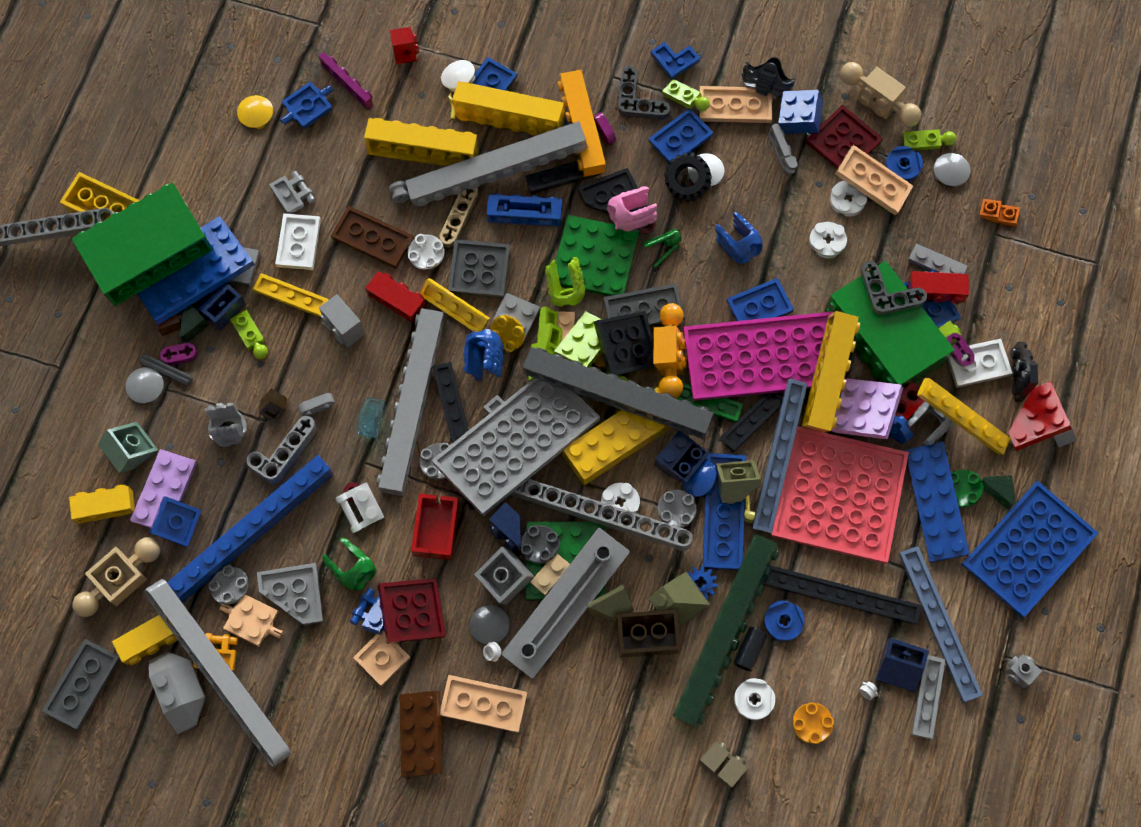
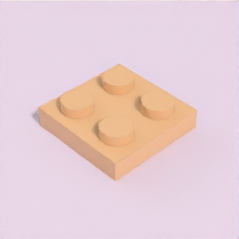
(381, 659)

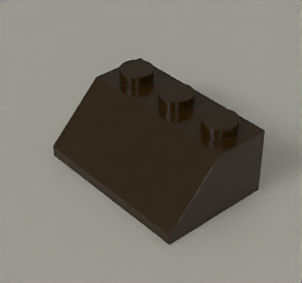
(648, 633)

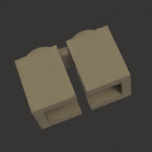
(731, 771)

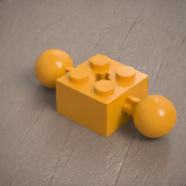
(670, 350)

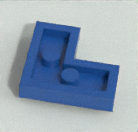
(673, 63)

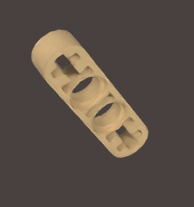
(460, 215)

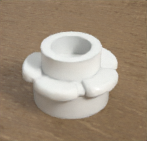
(492, 651)
(868, 690)

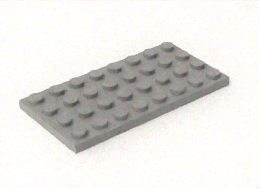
(514, 443)

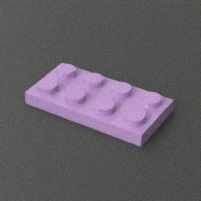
(167, 478)

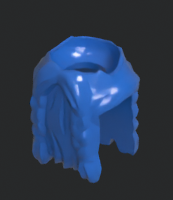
(746, 248)
(475, 346)

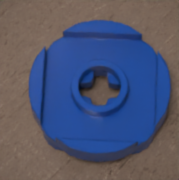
(905, 154)
(900, 431)
(779, 631)

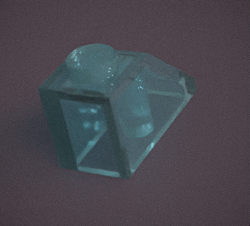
(371, 417)

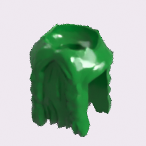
(357, 576)

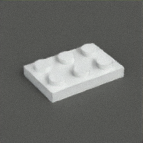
(298, 241)
(988, 364)

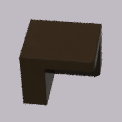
(272, 405)

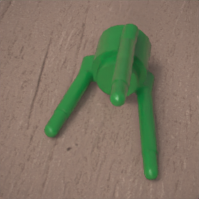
(669, 238)

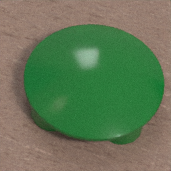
(967, 487)

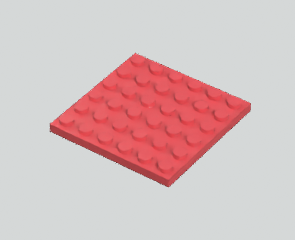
(841, 495)

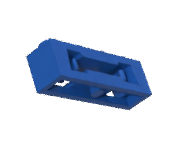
(524, 210)

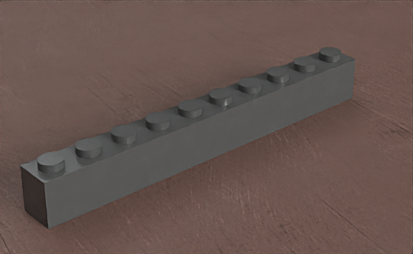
(618, 393)

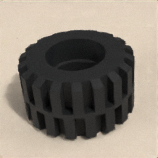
(679, 164)

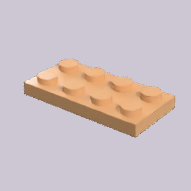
(736, 105)
(874, 180)
(483, 703)

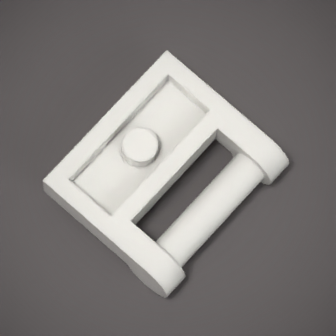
(365, 503)

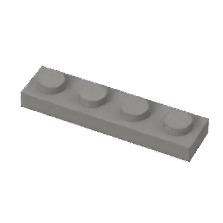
(928, 698)

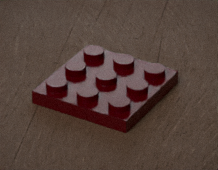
(840, 134)
(411, 610)

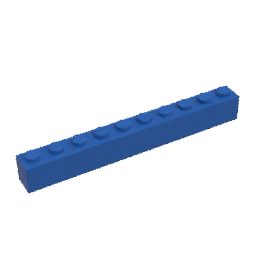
(250, 528)

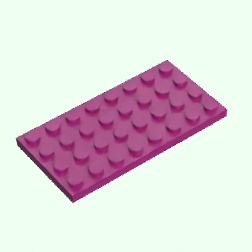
(753, 355)

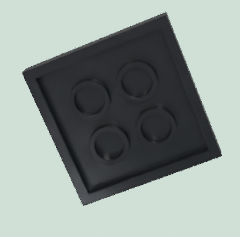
(626, 343)

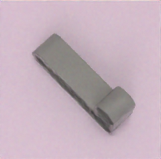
(285, 447)

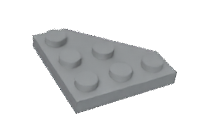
(295, 591)

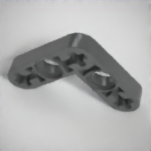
(630, 99)
(883, 297)

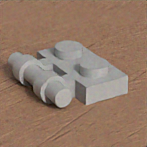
(287, 195)

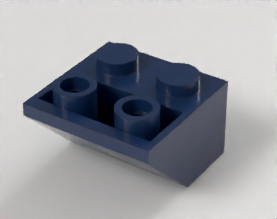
(220, 305)
(681, 457)
(507, 526)
(902, 664)

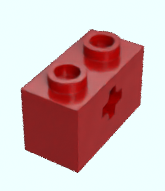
(404, 45)

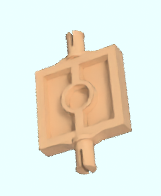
(251, 620)

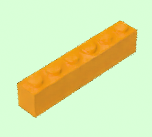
(578, 107)

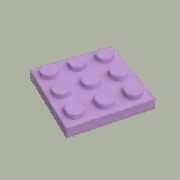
(867, 408)

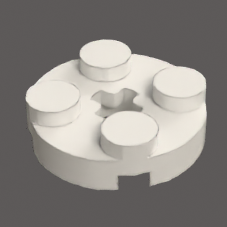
(843, 206)
(831, 230)
(622, 491)
(763, 691)

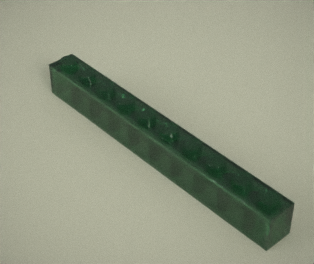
(726, 631)

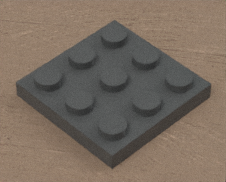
(479, 268)

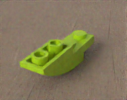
(549, 333)

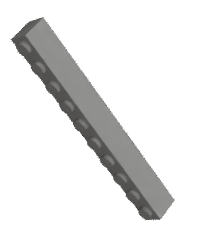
(496, 164)
(411, 402)

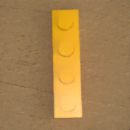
(289, 294)
(454, 306)

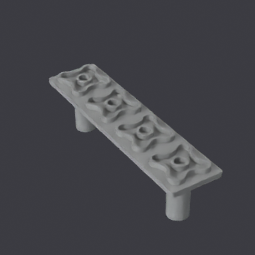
(565, 603)

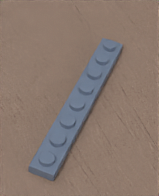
(779, 456)
(940, 624)

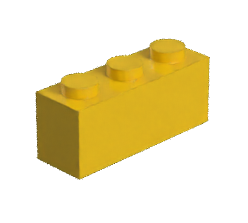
(102, 504)
(143, 641)

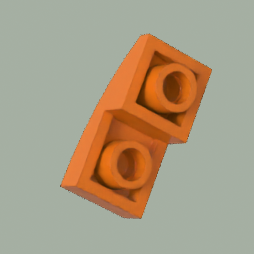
(996, 212)

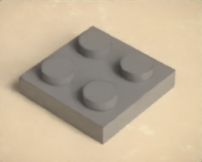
(520, 309)

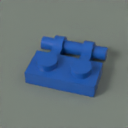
(373, 620)

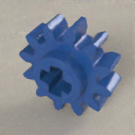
(707, 579)

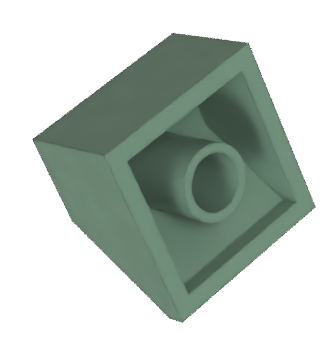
(127, 446)

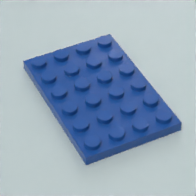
(199, 277)
(1029, 549)

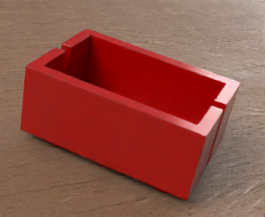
(435, 527)

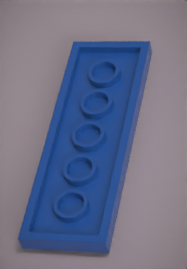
(937, 502)
(723, 525)

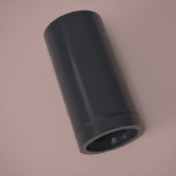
(750, 649)

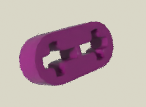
(604, 128)
(961, 348)
(178, 354)

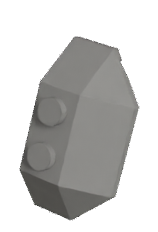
(177, 690)

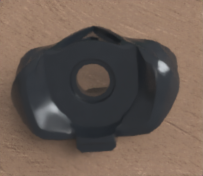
(767, 78)

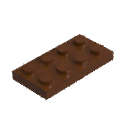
(372, 237)
(420, 734)

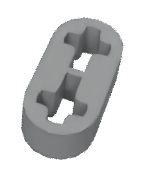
(316, 404)

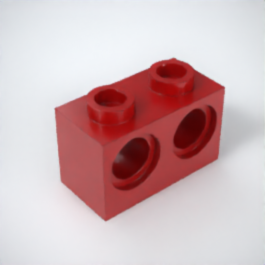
(908, 406)

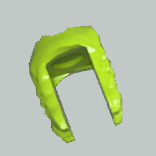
(565, 295)

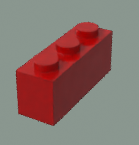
(940, 286)
(395, 296)

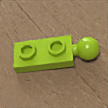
(685, 96)
(928, 139)
(250, 334)

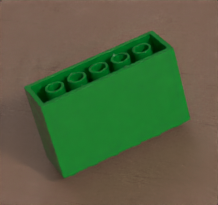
(142, 244)
(893, 345)

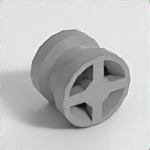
(399, 192)

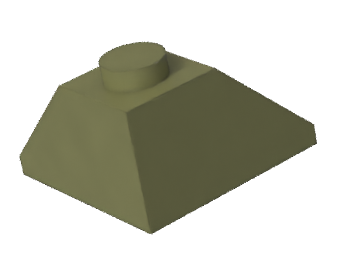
(737, 480)
(680, 595)
(610, 605)

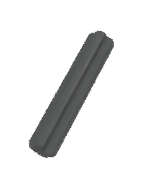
(166, 370)

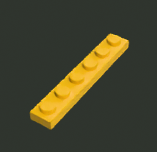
(963, 416)

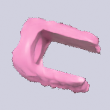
(621, 204)

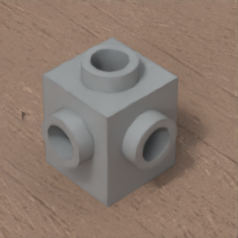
(1022, 670)

